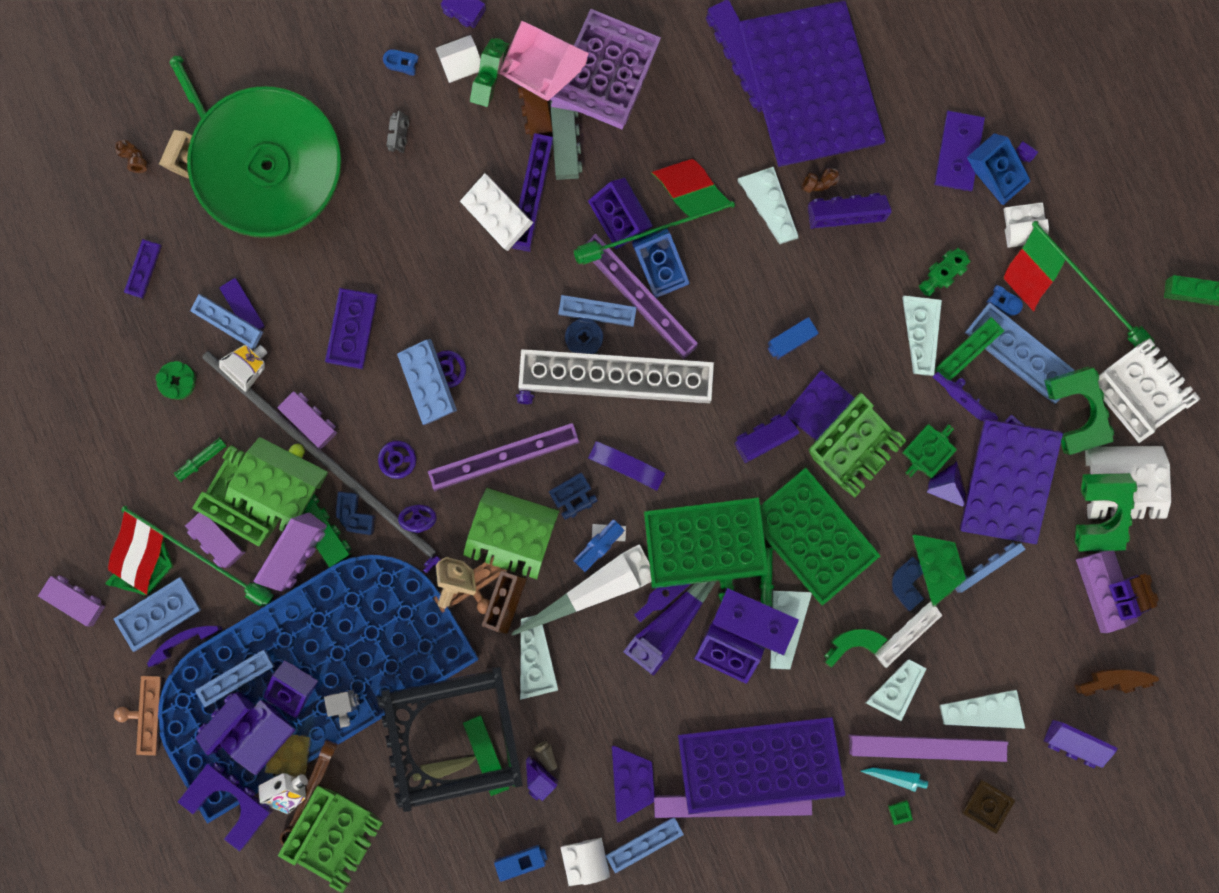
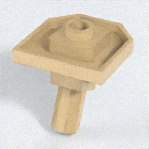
(454, 577)

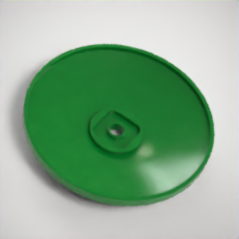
(243, 135)

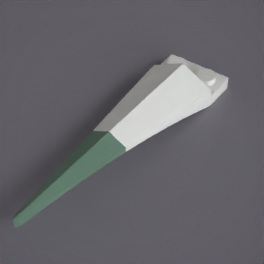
(618, 577)

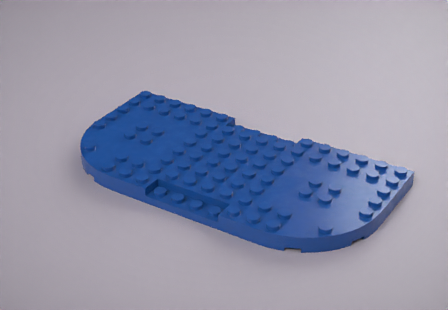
(350, 628)

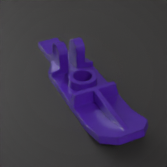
(964, 398)
(657, 601)

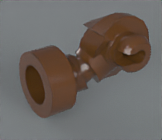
(136, 162)
(829, 178)

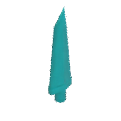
(901, 778)

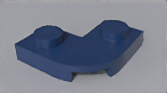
(347, 513)
(902, 583)

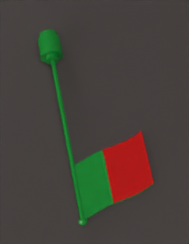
(690, 191)
(1038, 267)

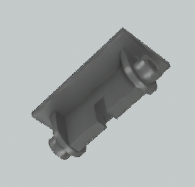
(398, 123)

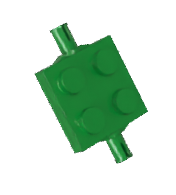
(929, 451)

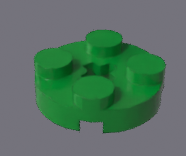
(174, 391)

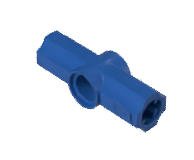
(599, 545)

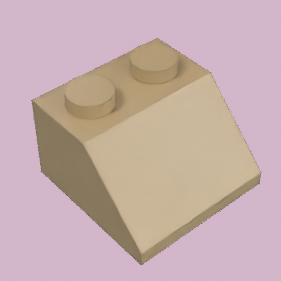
(176, 153)

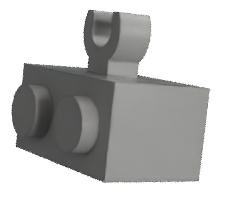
(341, 704)

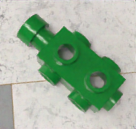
(950, 267)

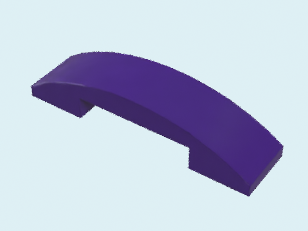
(626, 465)
(162, 653)

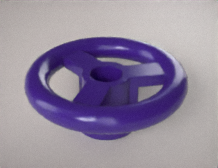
(451, 355)
(389, 447)
(418, 521)

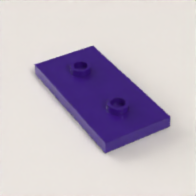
(960, 138)
(351, 328)
(755, 621)

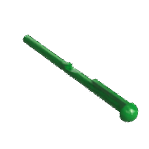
(176, 64)

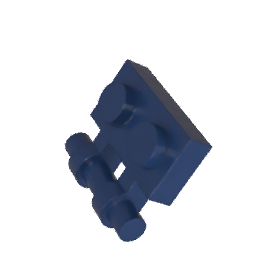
(571, 490)

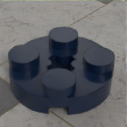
(577, 329)

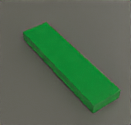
(969, 349)
(483, 748)

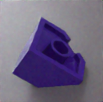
(539, 780)

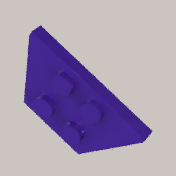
(632, 783)

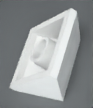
(459, 58)

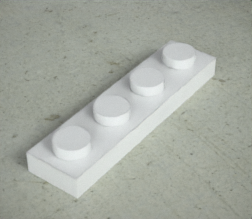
(908, 634)

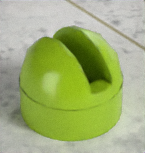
(298, 450)

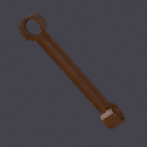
(315, 779)

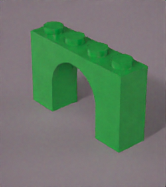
(1097, 428)
(1114, 533)

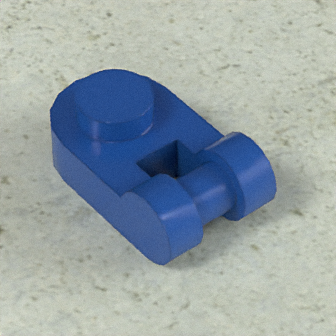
(394, 58)
(1011, 306)

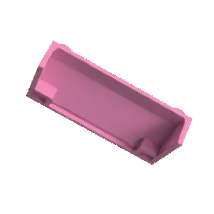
(541, 61)

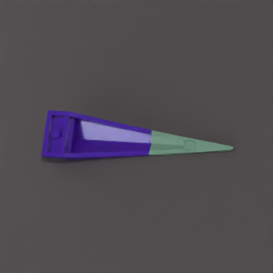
(660, 638)

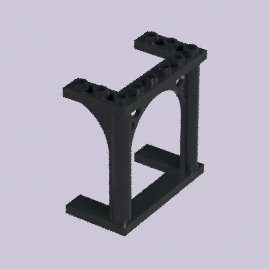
(391, 701)

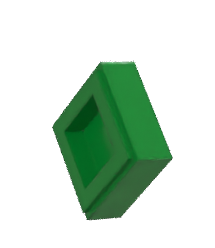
(900, 812)

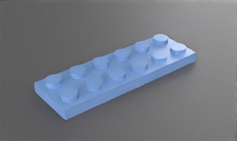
(1021, 351)

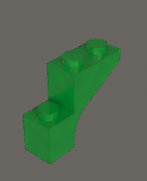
(489, 69)

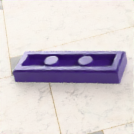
(142, 268)
(240, 303)

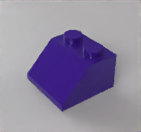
(290, 689)

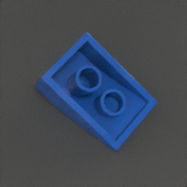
(999, 167)
(660, 262)

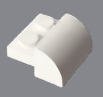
(1020, 220)
(585, 862)

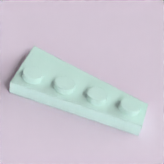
(922, 324)
(795, 605)
(986, 711)

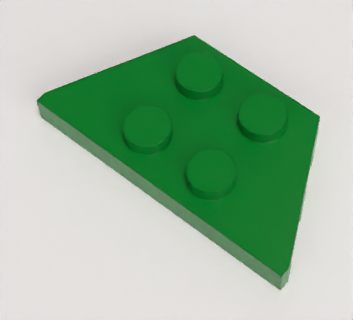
(939, 566)
(161, 569)

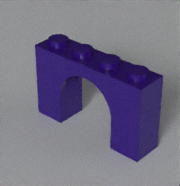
(252, 811)

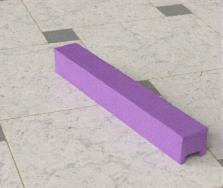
(645, 302)
(503, 456)
(928, 748)
(676, 806)

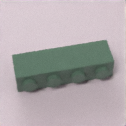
(565, 143)

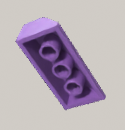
(291, 552)
(1098, 572)

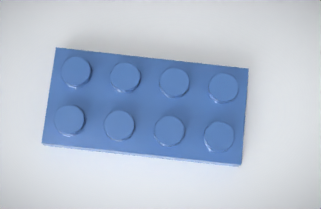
(426, 382)
(157, 614)

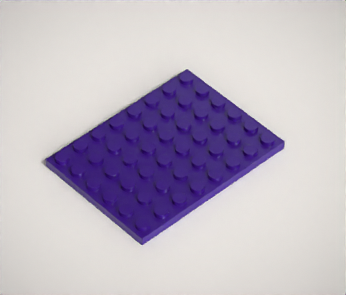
(811, 83)

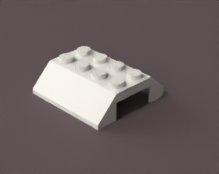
(1144, 390)
(1147, 467)

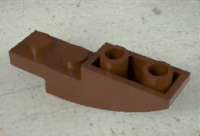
(1122, 679)

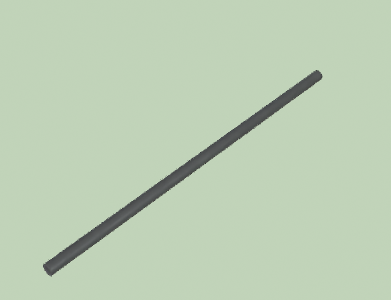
(324, 459)

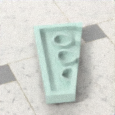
(769, 200)
(536, 664)

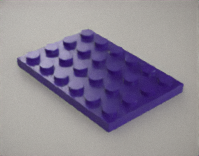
(1010, 481)

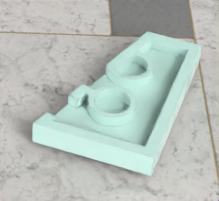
(898, 690)

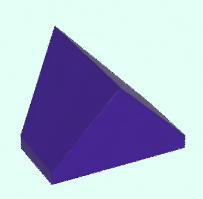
(948, 485)

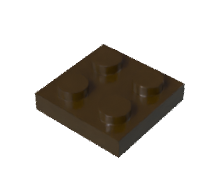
(988, 806)

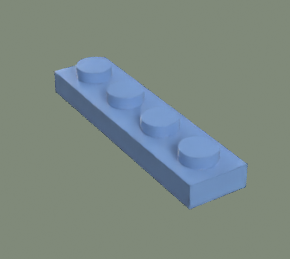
(597, 311)
(226, 321)
(994, 562)
(234, 678)
(644, 844)

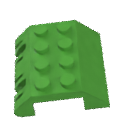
(853, 445)
(274, 483)
(235, 519)
(511, 531)
(330, 837)

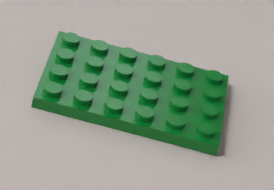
(815, 537)
(705, 543)

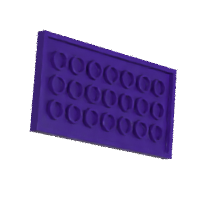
(760, 766)

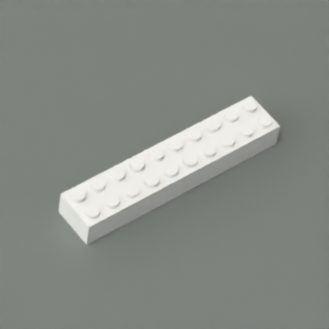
(616, 376)

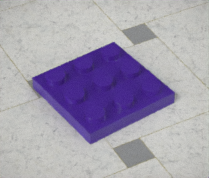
(819, 405)

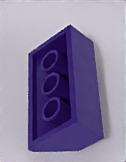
(848, 211)

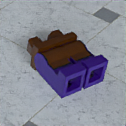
(1137, 595)

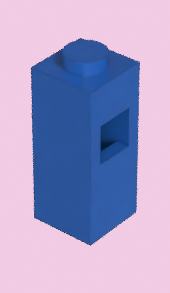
(792, 338)
(520, 862)

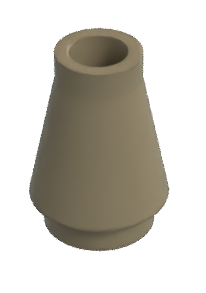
(545, 755)

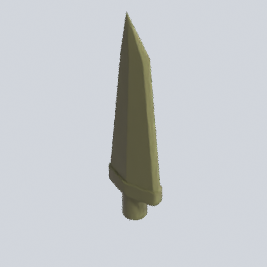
(444, 768)

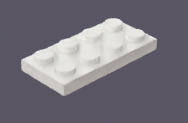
(496, 212)

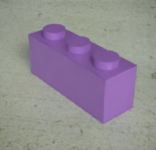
(307, 419)
(214, 540)
(72, 600)

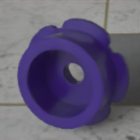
(525, 397)

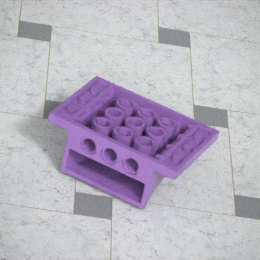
(613, 69)

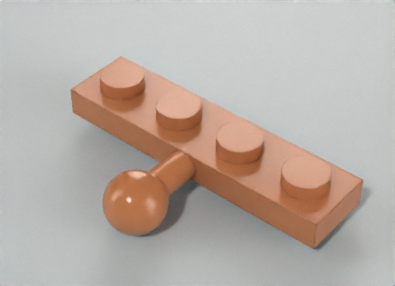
(483, 576)
(147, 715)

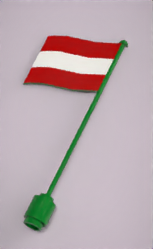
(140, 548)

